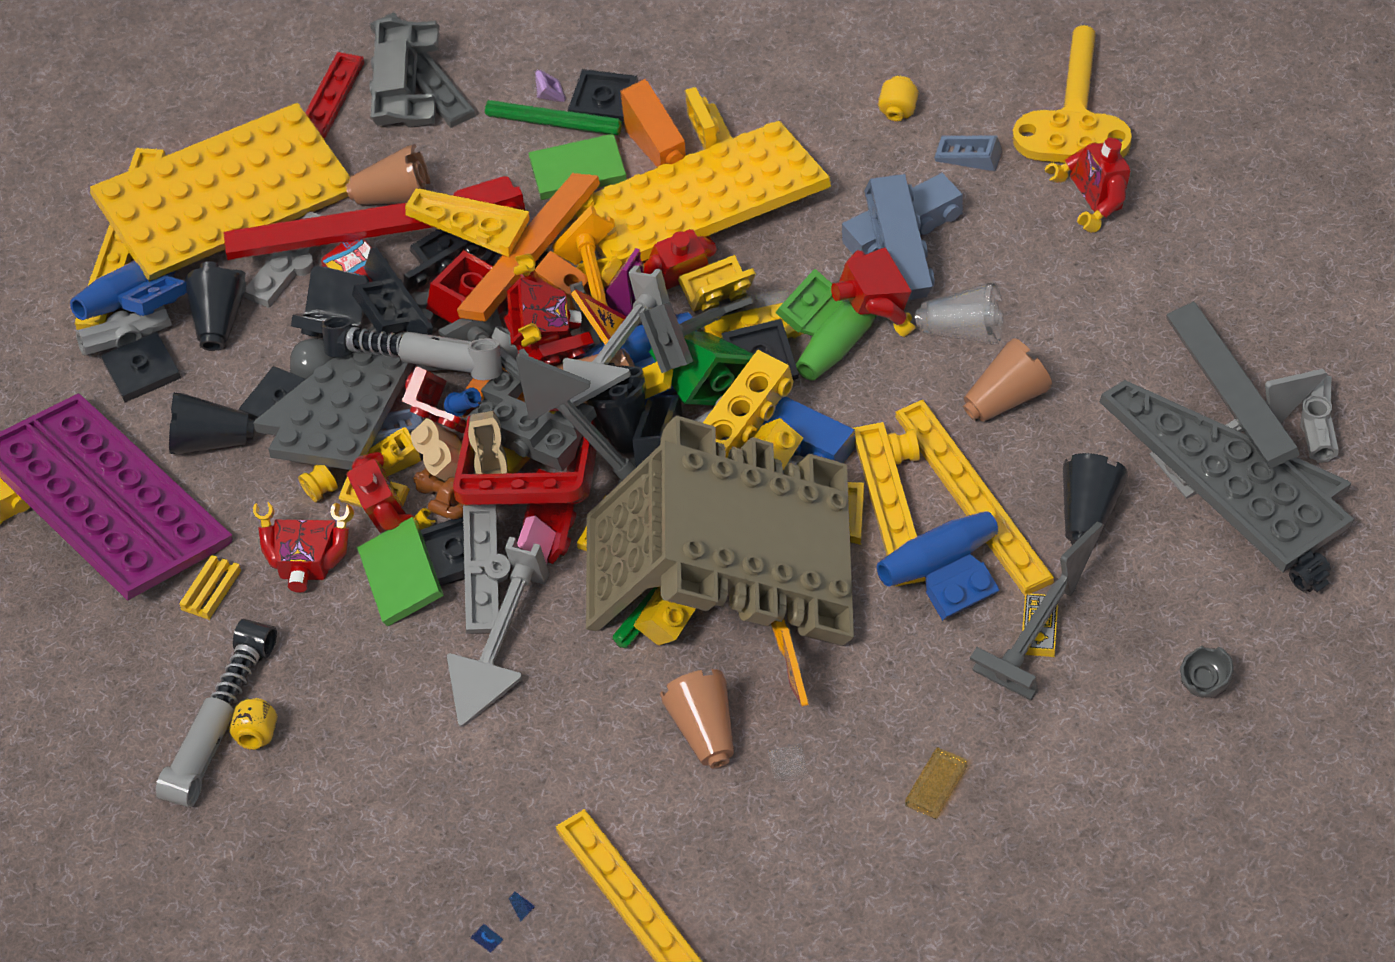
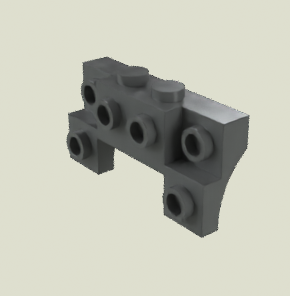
(395, 72)
(546, 439)

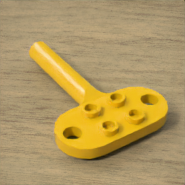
(1073, 127)

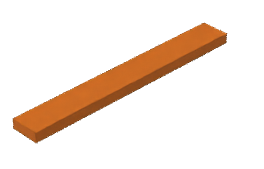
(534, 240)

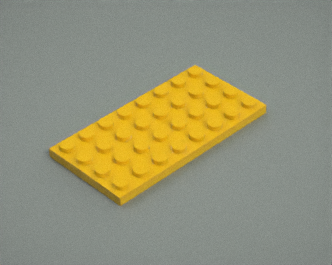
(235, 180)
(707, 191)

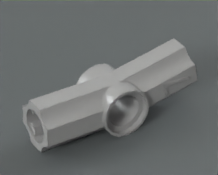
(120, 330)
(1318, 424)

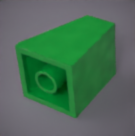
(712, 371)

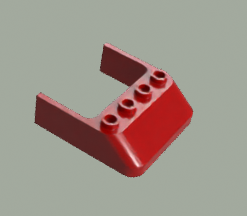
(522, 487)

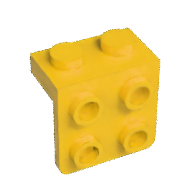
(715, 283)

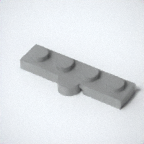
(279, 272)
(482, 568)

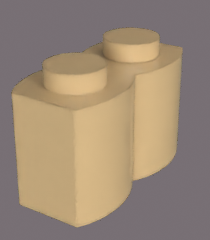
(486, 441)
(439, 448)

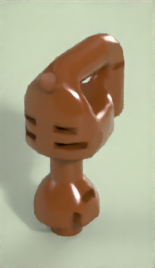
(445, 501)

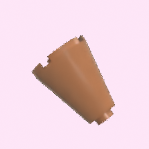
(390, 179)
(1007, 383)
(702, 715)

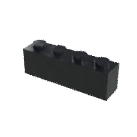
(655, 416)

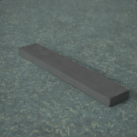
(431, 79)

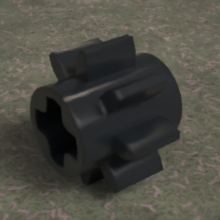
(1310, 572)

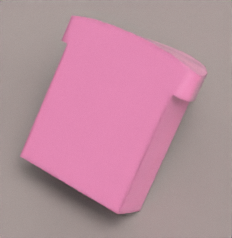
(536, 532)

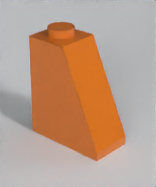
(651, 125)

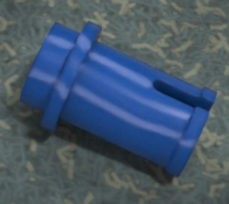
(459, 403)

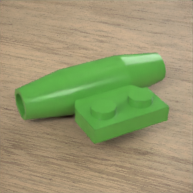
(831, 324)

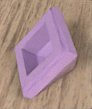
(548, 87)

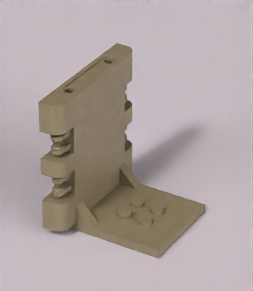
(723, 529)

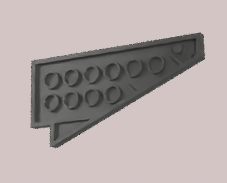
(338, 407)
(1275, 509)

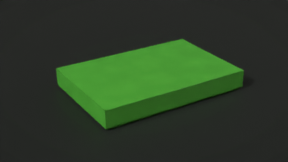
(591, 157)
(400, 571)

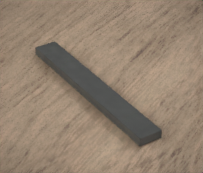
(1233, 385)

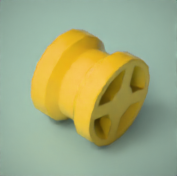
(904, 446)
(317, 482)

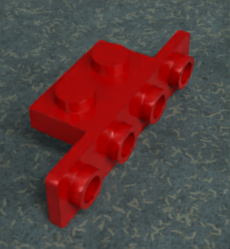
(557, 516)

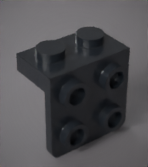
(329, 297)

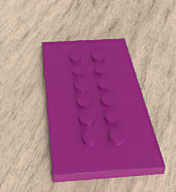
(106, 497)

